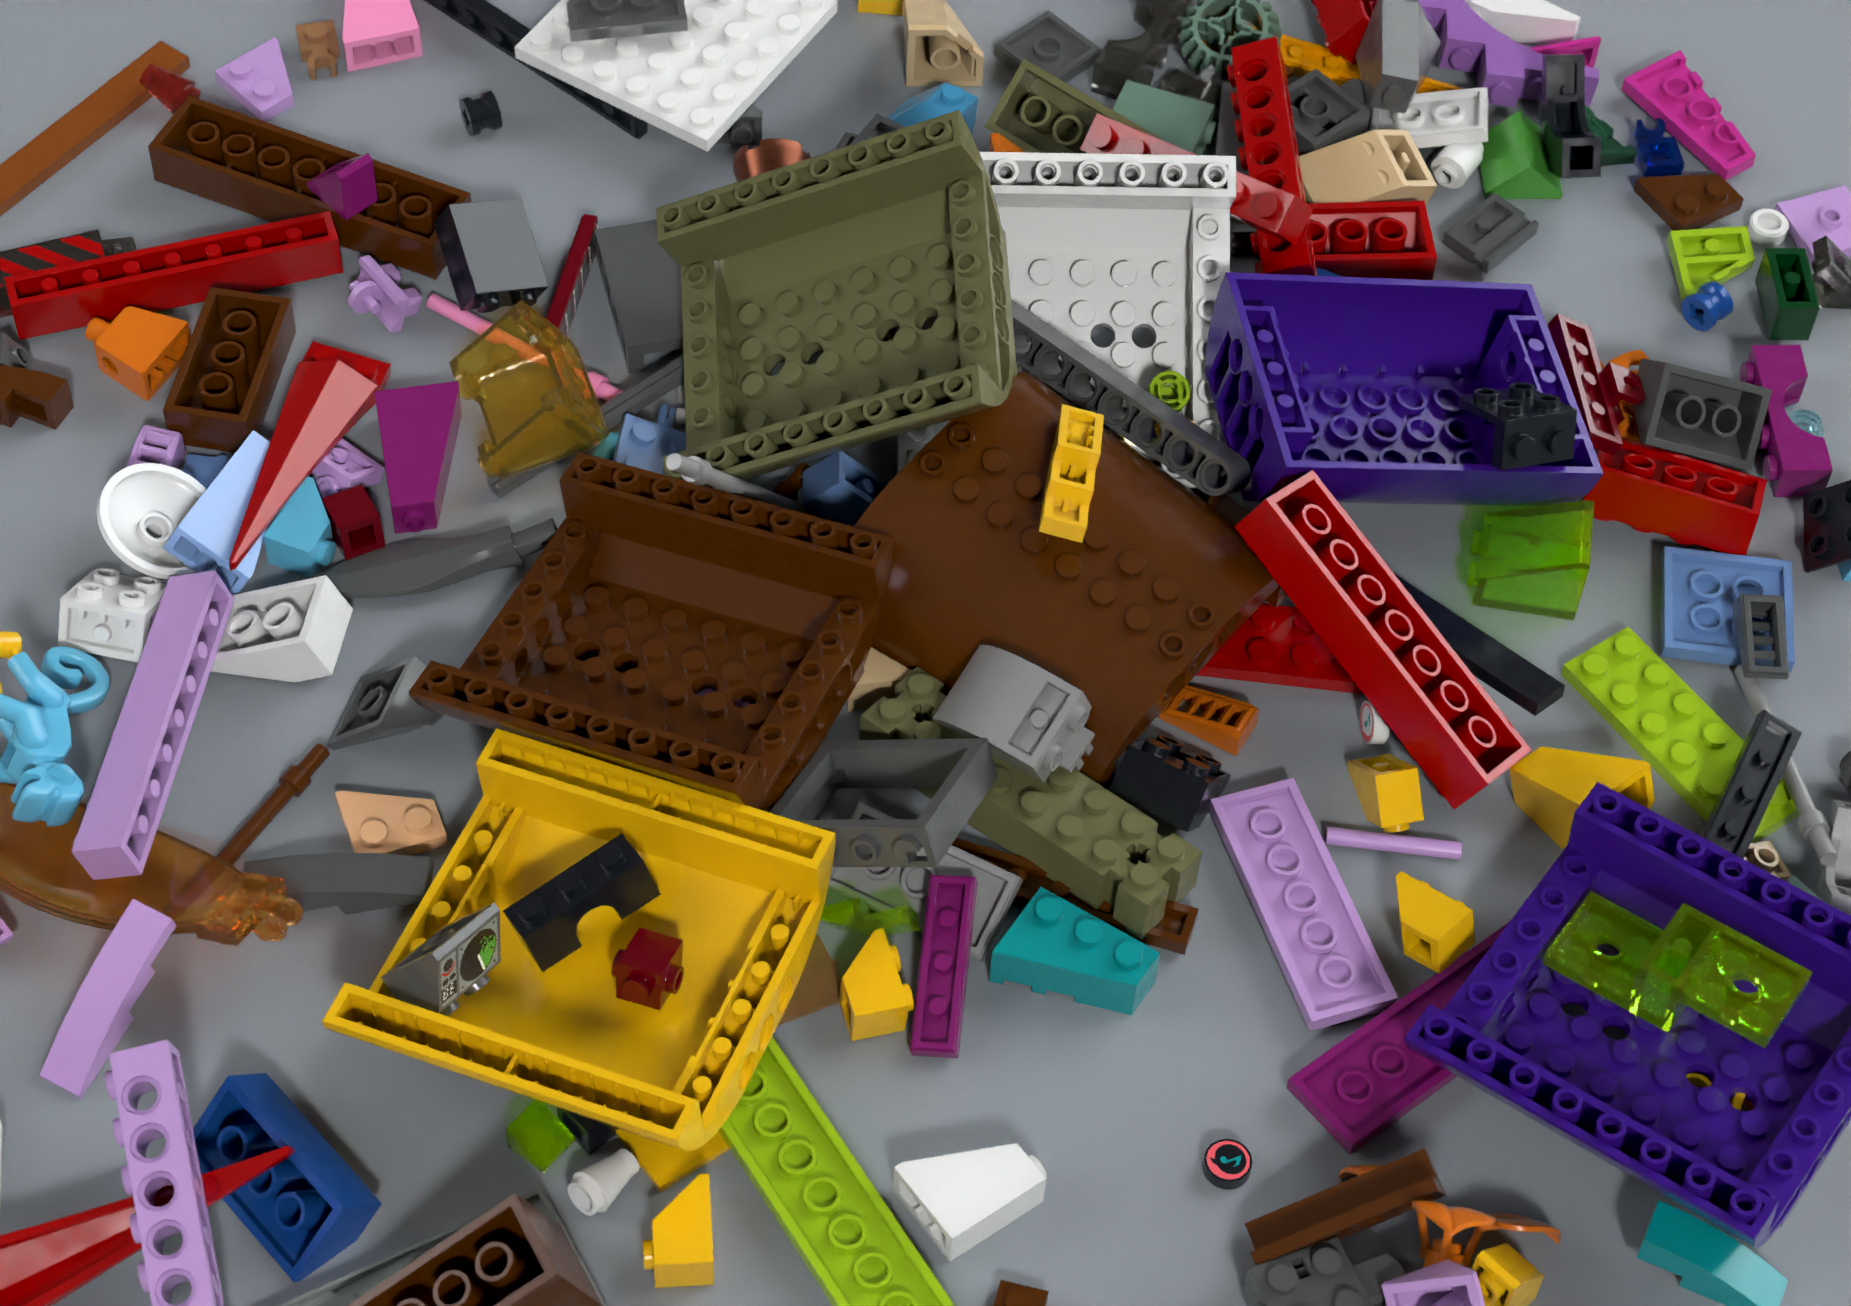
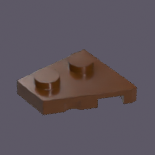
(1689, 200)

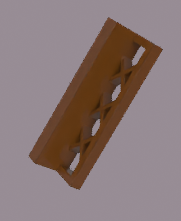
(1346, 1207)

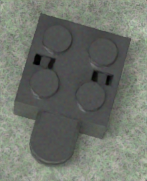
(1327, 112)
(1320, 1278)

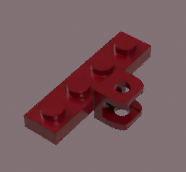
(1595, 388)

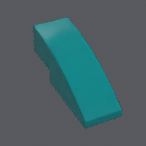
(1709, 1260)

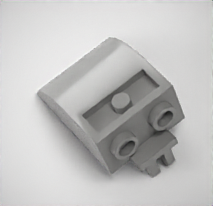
(1022, 712)

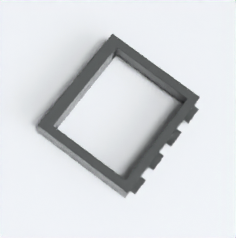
(957, 767)

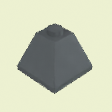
(383, 706)

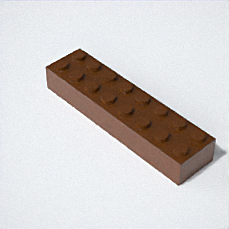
(266, 175)

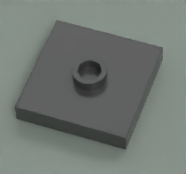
(1049, 45)

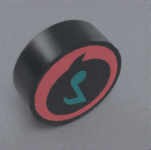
(1227, 1164)

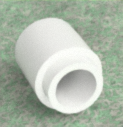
(1456, 163)

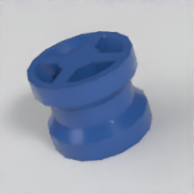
(1707, 306)

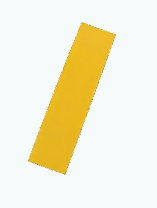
(1071, 473)

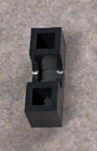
(550, 914)

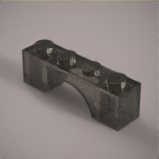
(1140, 56)

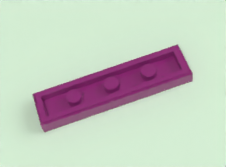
(944, 966)

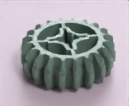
(1214, 21)

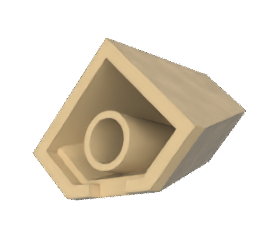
(939, 47)

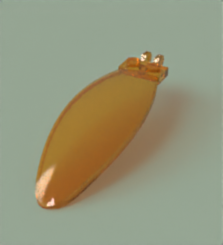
(177, 880)

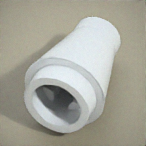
(601, 1183)

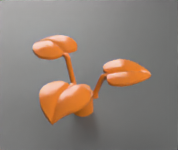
(1455, 1220)

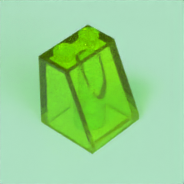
(1532, 559)

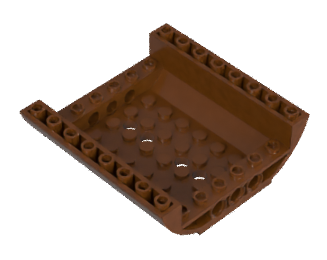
(697, 599)

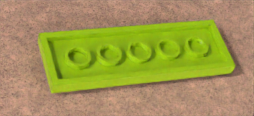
(1666, 723)

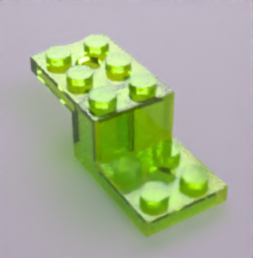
(1678, 968)

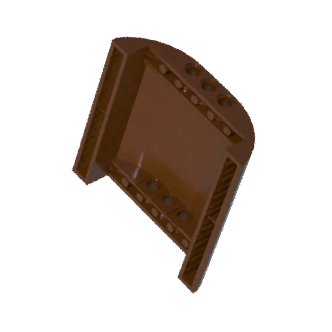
(1112, 615)

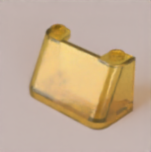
(529, 393)

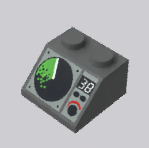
(449, 963)

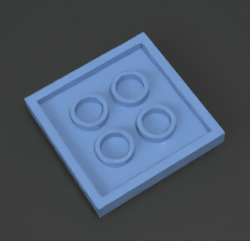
(1700, 597)

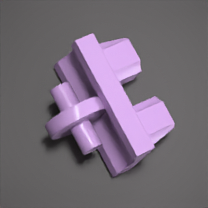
(379, 293)

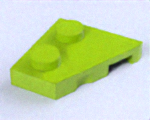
(1709, 256)

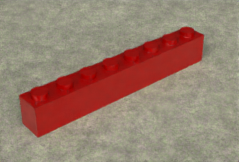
(174, 274)

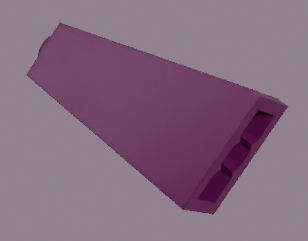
(418, 447)

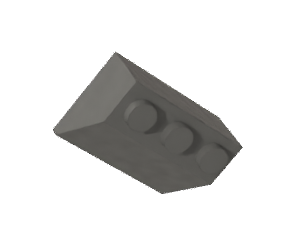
(1700, 413)

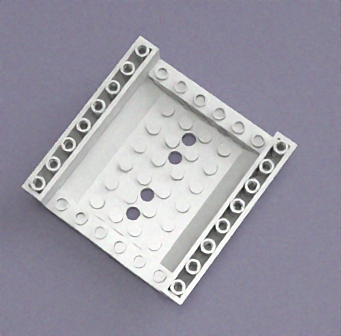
(1119, 250)

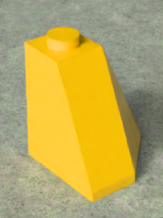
(1556, 781)

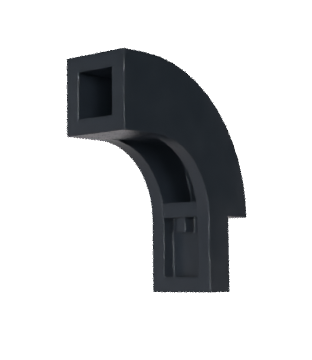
(1563, 122)

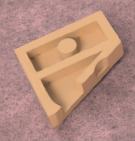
(390, 823)

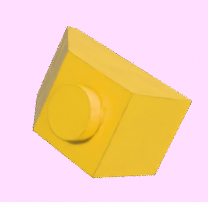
(1387, 791)
(683, 1239)

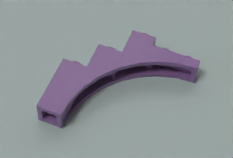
(1499, 62)

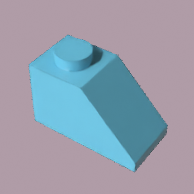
(301, 533)

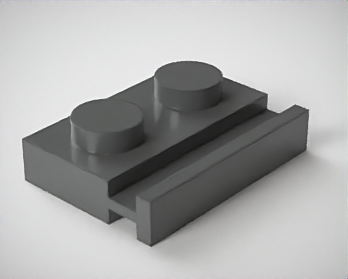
(1490, 232)

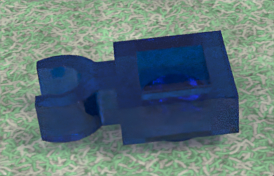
(1656, 153)

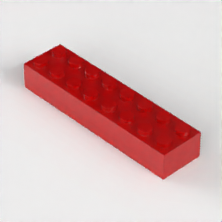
(1382, 638)

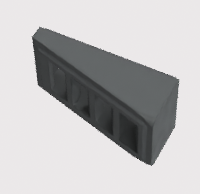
(1772, 608)

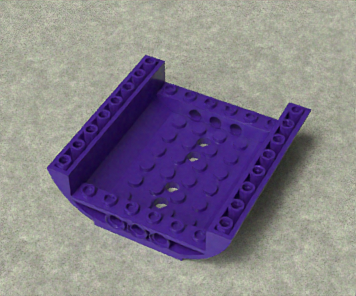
(1633, 1093)

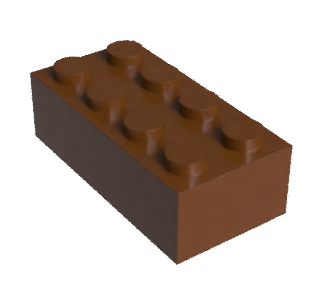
(230, 368)

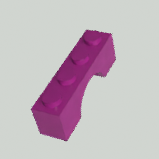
(1792, 457)

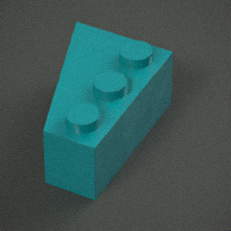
(1075, 955)

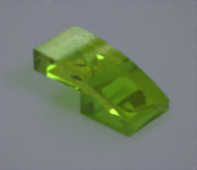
(856, 918)

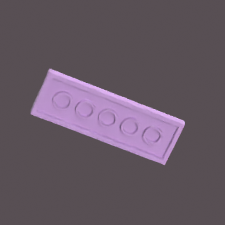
(1302, 904)

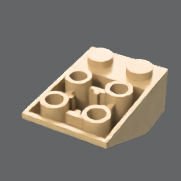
(1368, 169)

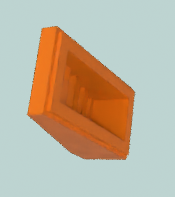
(1231, 710)

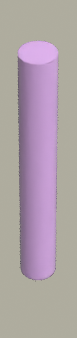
(1393, 843)

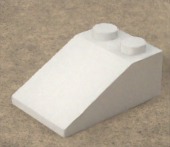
(285, 632)

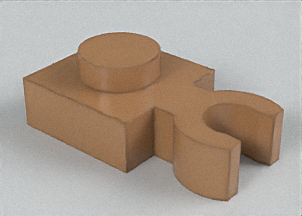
(318, 46)

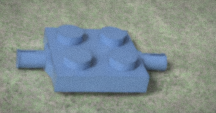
(647, 442)

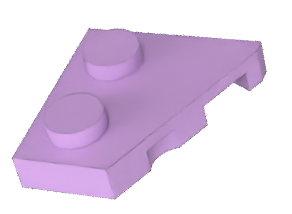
(259, 81)

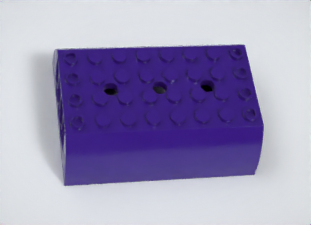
(1324, 360)

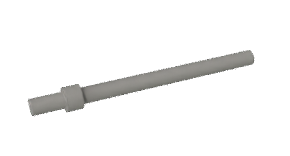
(701, 472)
(1811, 821)

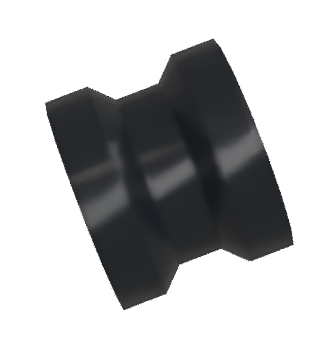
(480, 113)

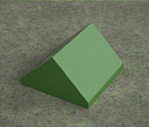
(1516, 162)

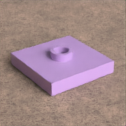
(1819, 216)

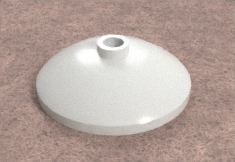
(142, 502)

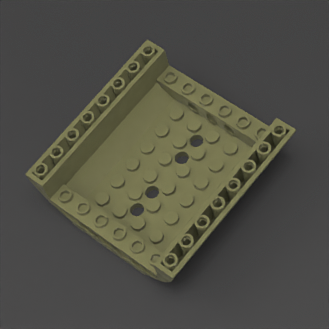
(831, 264)

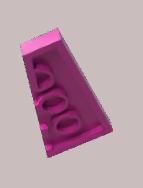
(1694, 119)

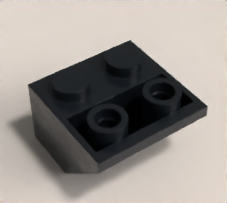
(1169, 781)

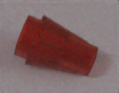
(168, 87)

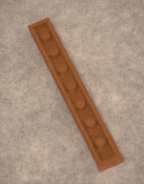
(83, 125)

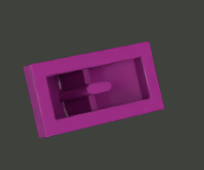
(347, 186)

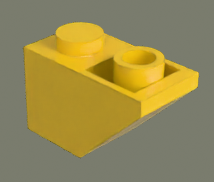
(1432, 924)
(872, 991)
(1506, 1277)

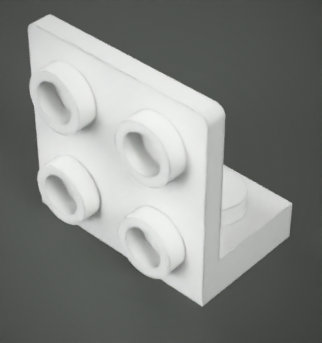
(109, 614)

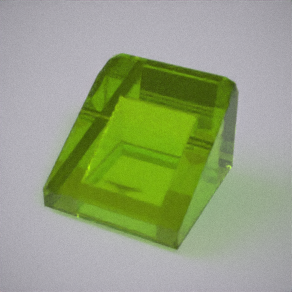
(538, 1136)

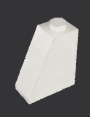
(969, 1193)

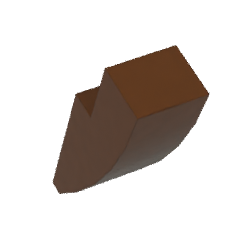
(33, 396)

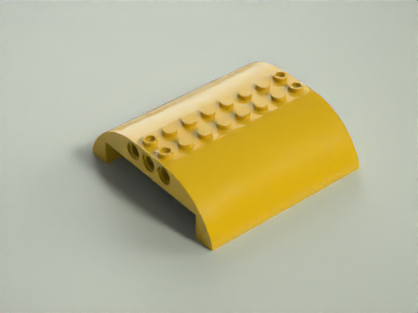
(731, 886)

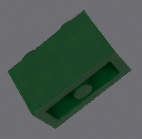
(1787, 294)

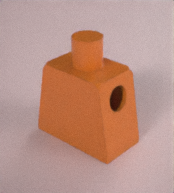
(139, 348)

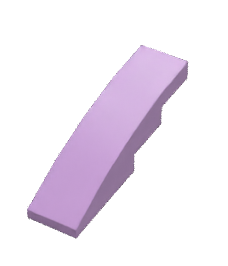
(105, 998)

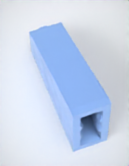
(212, 525)

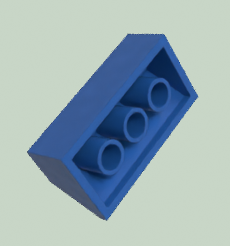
(302, 1206)

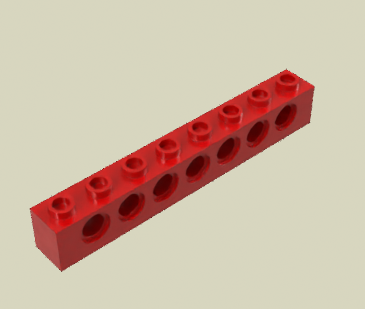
(1269, 146)

